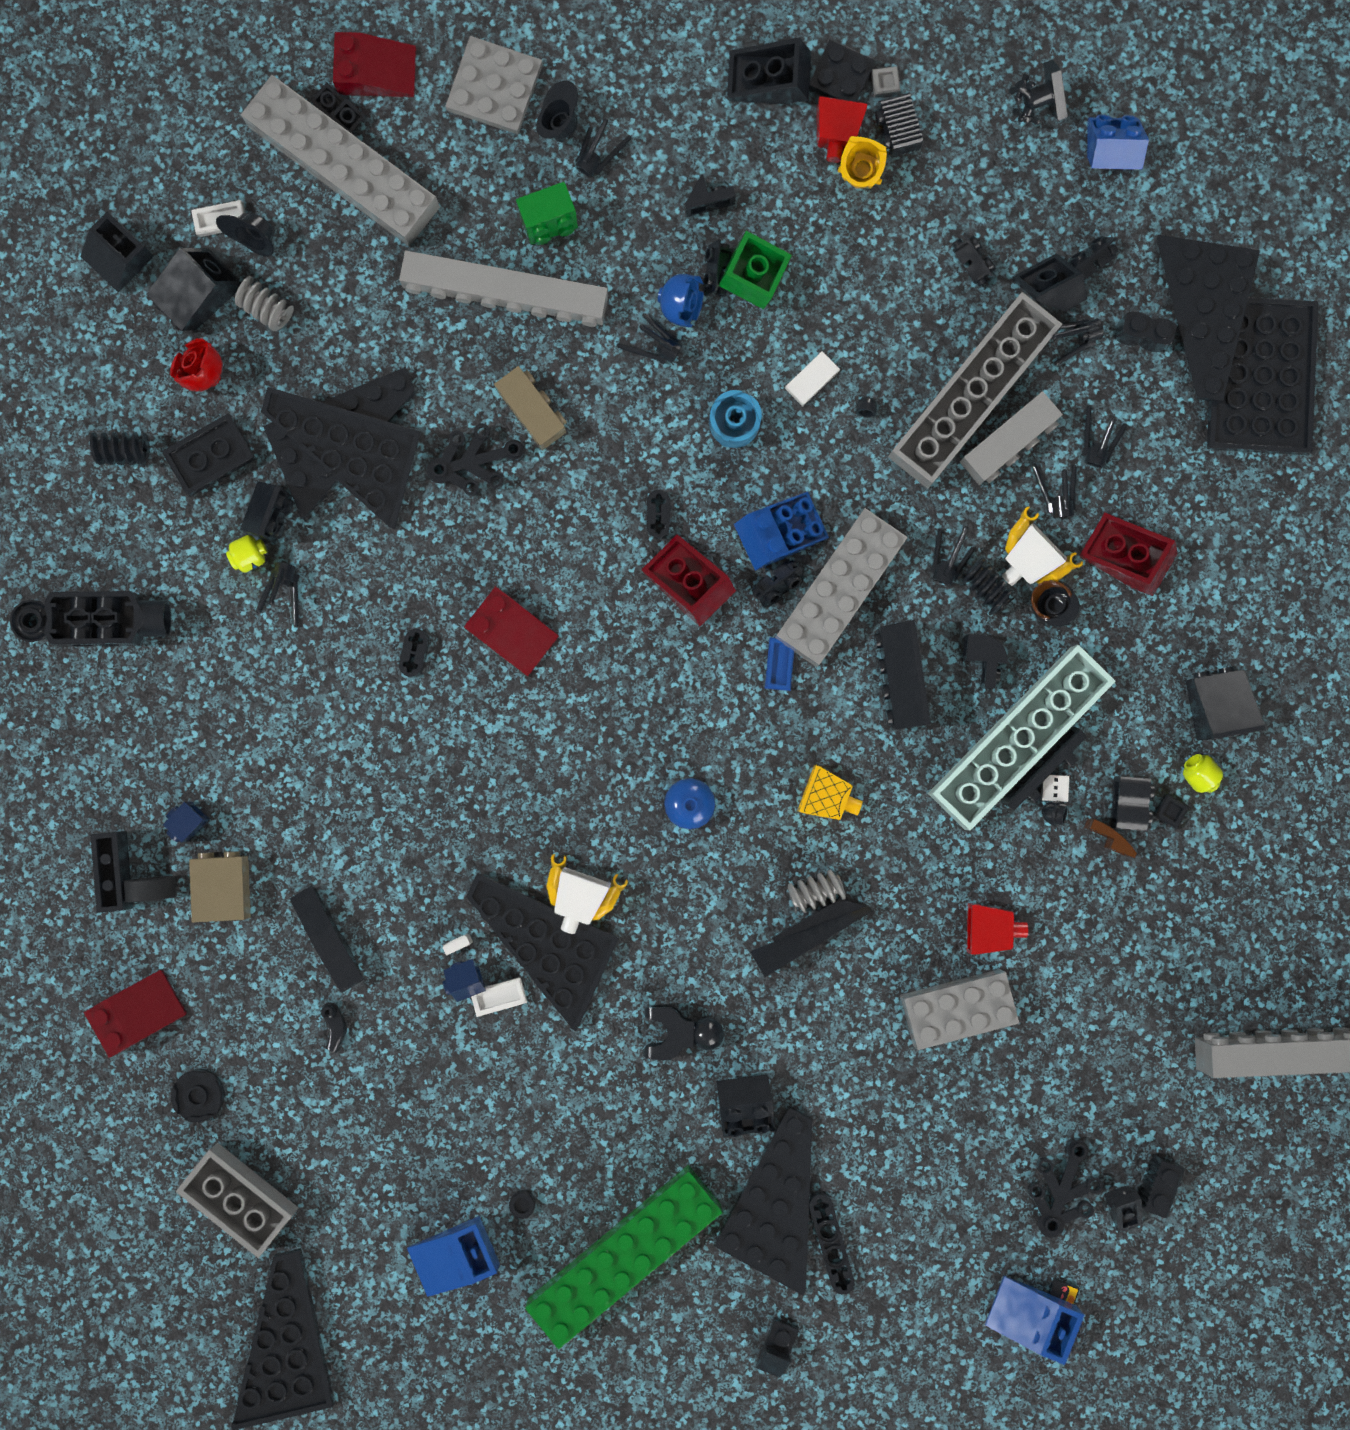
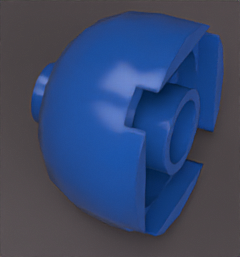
(681, 299)
(689, 803)

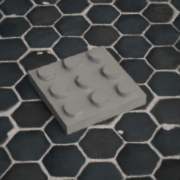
(494, 85)

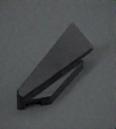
(807, 934)

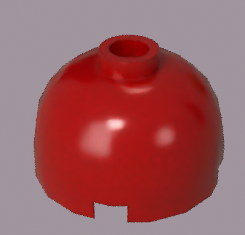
(198, 366)

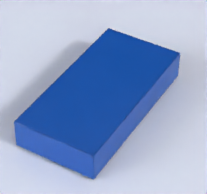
(779, 666)

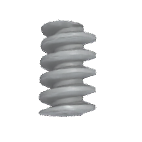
(261, 305)
(816, 891)

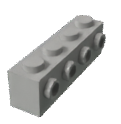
(1011, 438)

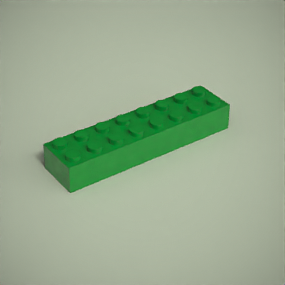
(623, 1257)

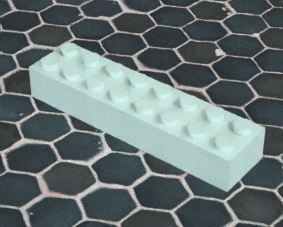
(1021, 737)

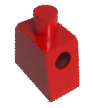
(836, 124)
(992, 929)

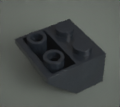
(114, 252)
(267, 512)
(745, 1105)

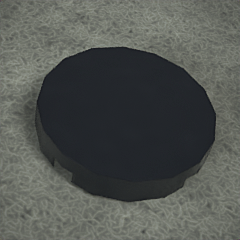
(197, 1095)

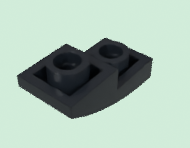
(337, 108)

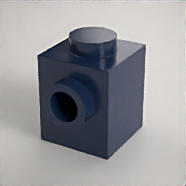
(185, 822)
(463, 980)

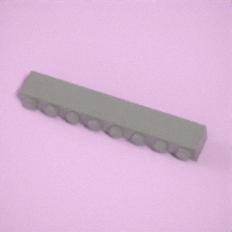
(503, 288)

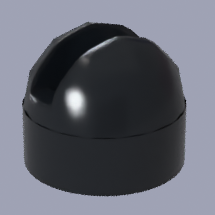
(866, 407)

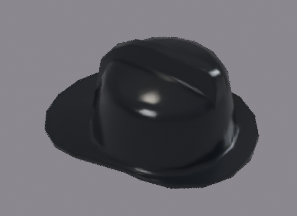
(558, 112)
(249, 230)

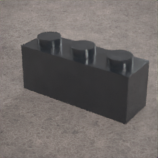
(110, 870)

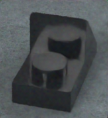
(702, 201)
(1124, 1208)
(777, 1347)

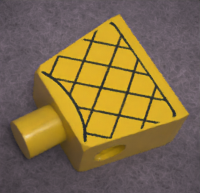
(828, 796)

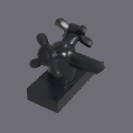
(1048, 93)

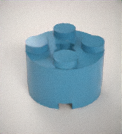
(743, 407)

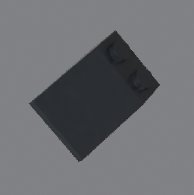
(770, 73)

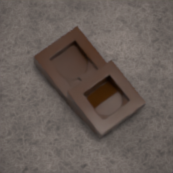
(1114, 840)

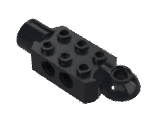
(92, 619)

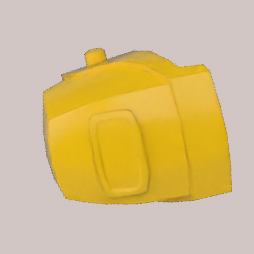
(863, 162)

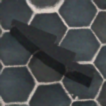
(327, 939)

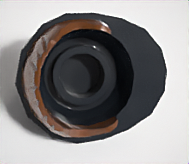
(1055, 603)

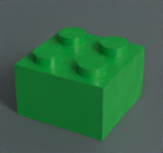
(547, 214)
(755, 270)

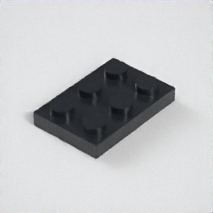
(208, 455)

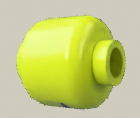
(246, 553)
(1202, 773)

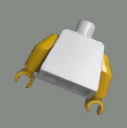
(1034, 554)
(580, 895)

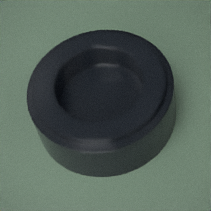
(522, 1204)

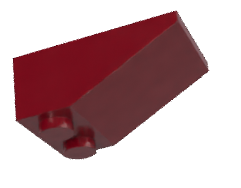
(373, 66)
(1130, 553)
(689, 579)
(511, 631)
(135, 1013)

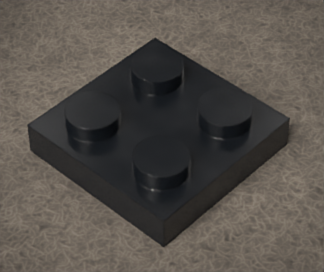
(841, 73)

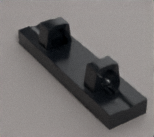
(1058, 753)

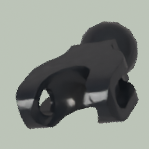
(681, 1032)

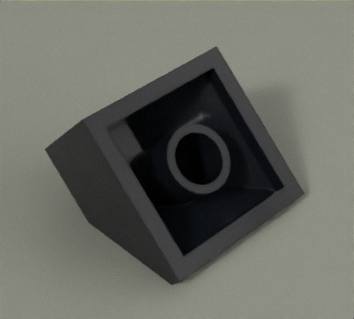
(1053, 283)

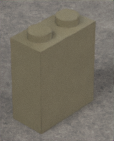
(219, 887)

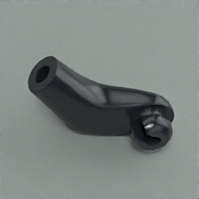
(336, 1025)

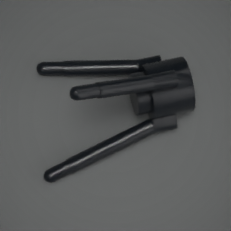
(588, 160)
(1086, 330)
(667, 347)
(1099, 454)
(1063, 505)
(946, 572)
(282, 575)

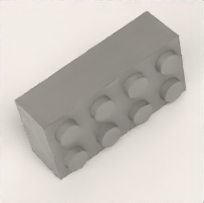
(959, 1009)
(237, 1199)

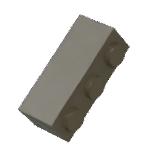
(531, 407)

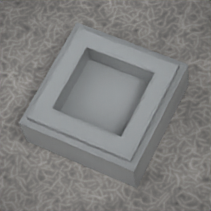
(885, 82)

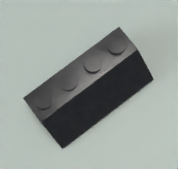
(902, 675)

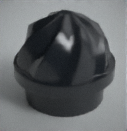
(1055, 813)

